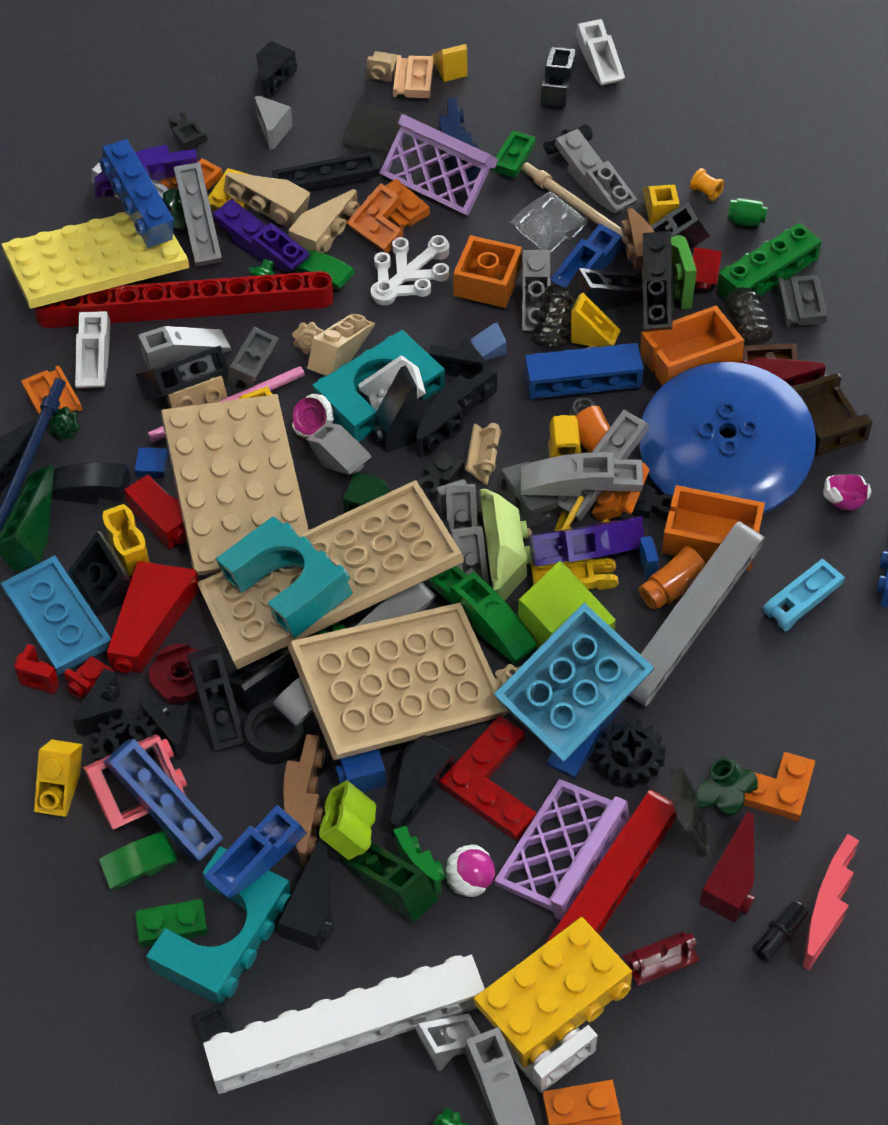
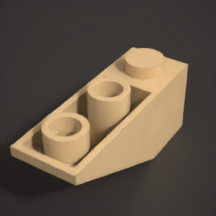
(271, 196)
(321, 225)
(338, 344)

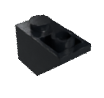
(275, 67)

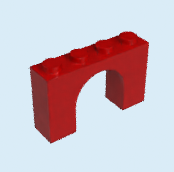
(157, 511)

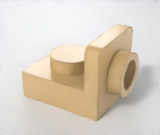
(381, 66)

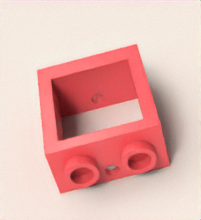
(104, 796)

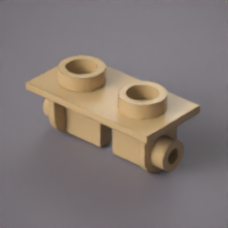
(202, 393)
(482, 451)

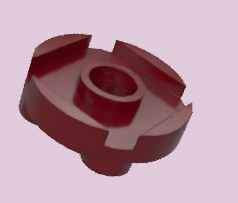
(162, 674)

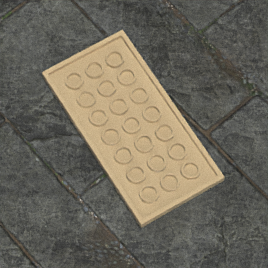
(379, 544)

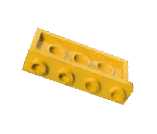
(555, 990)

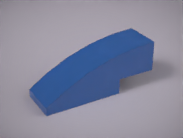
(589, 254)
(255, 852)

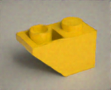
(660, 201)
(57, 776)

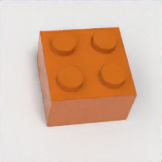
(487, 271)

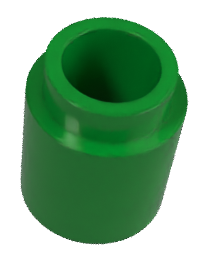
(747, 212)

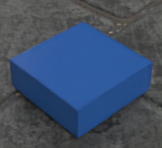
(151, 462)
(648, 556)

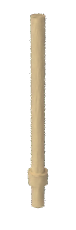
(545, 181)

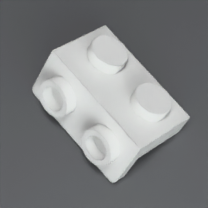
(379, 383)

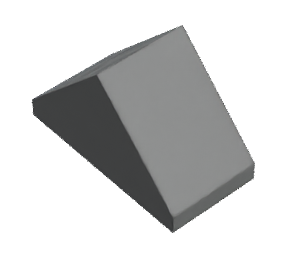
(274, 120)

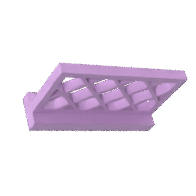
(442, 142)
(589, 854)

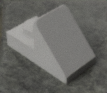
(461, 506)
(472, 546)
(446, 1037)

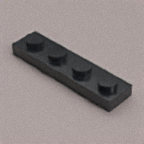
(331, 171)

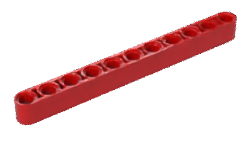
(195, 299)

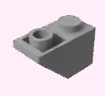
(338, 449)

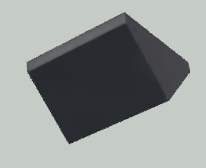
(100, 576)
(263, 679)

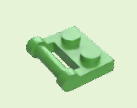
(684, 272)

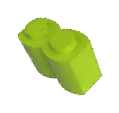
(348, 820)

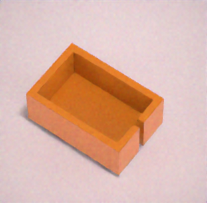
(692, 342)
(705, 519)

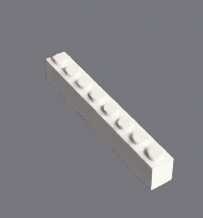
(343, 1023)

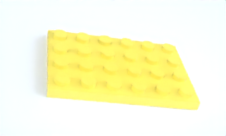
(87, 259)

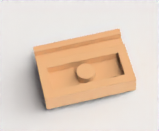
(413, 76)

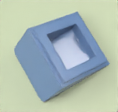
(490, 342)

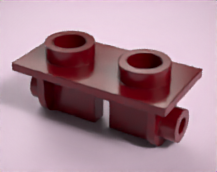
(662, 958)

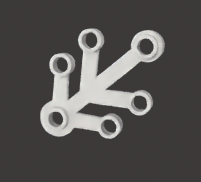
(387, 290)

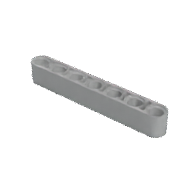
(697, 607)
(294, 700)

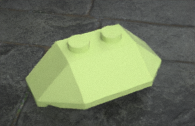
(504, 543)

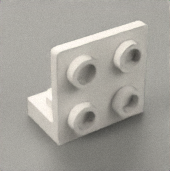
(560, 1058)

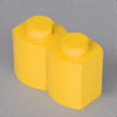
(564, 436)
(125, 537)

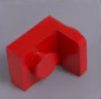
(35, 673)
(82, 681)

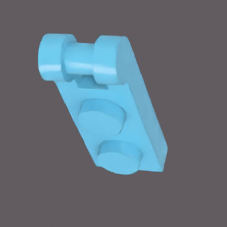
(803, 594)

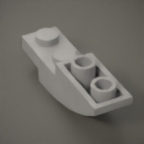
(593, 175)
(582, 471)

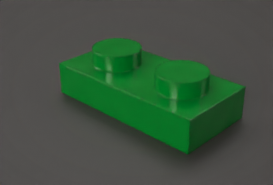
(514, 153)
(182, 918)

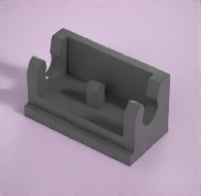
(251, 357)
(530, 506)

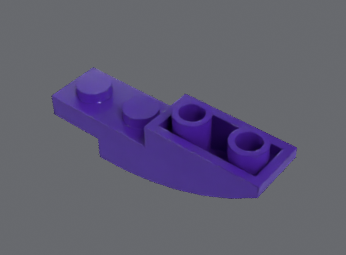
(156, 162)
(258, 239)
(586, 541)

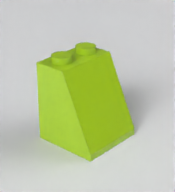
(554, 601)

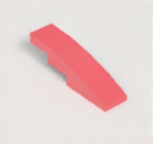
(828, 907)

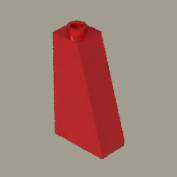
(149, 613)

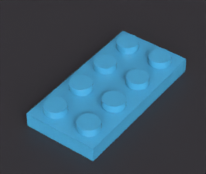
(56, 614)

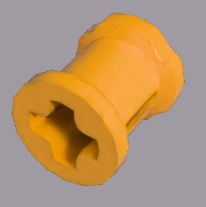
(706, 184)

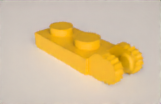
(584, 571)

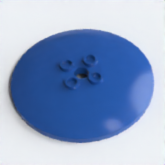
(763, 459)

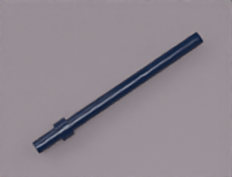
(48, 408)

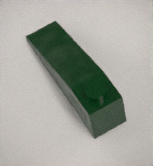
(27, 525)

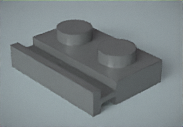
(802, 300)

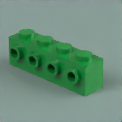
(774, 259)

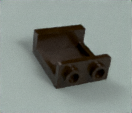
(833, 415)

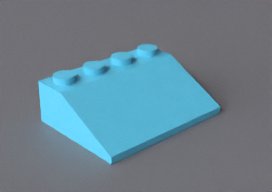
(573, 682)

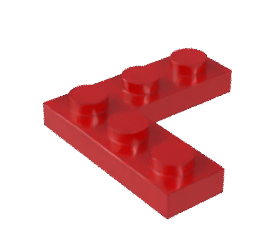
(471, 785)

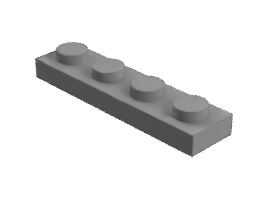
(197, 214)
(620, 440)

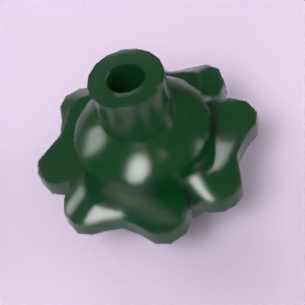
(64, 424)

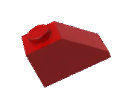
(707, 266)

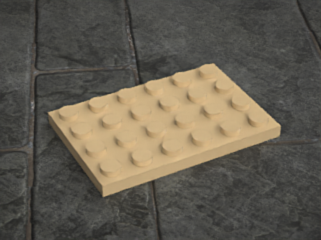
(231, 473)
(396, 680)

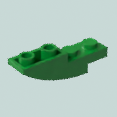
(487, 610)

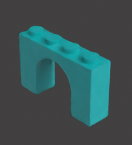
(341, 386)
(278, 546)
(216, 970)

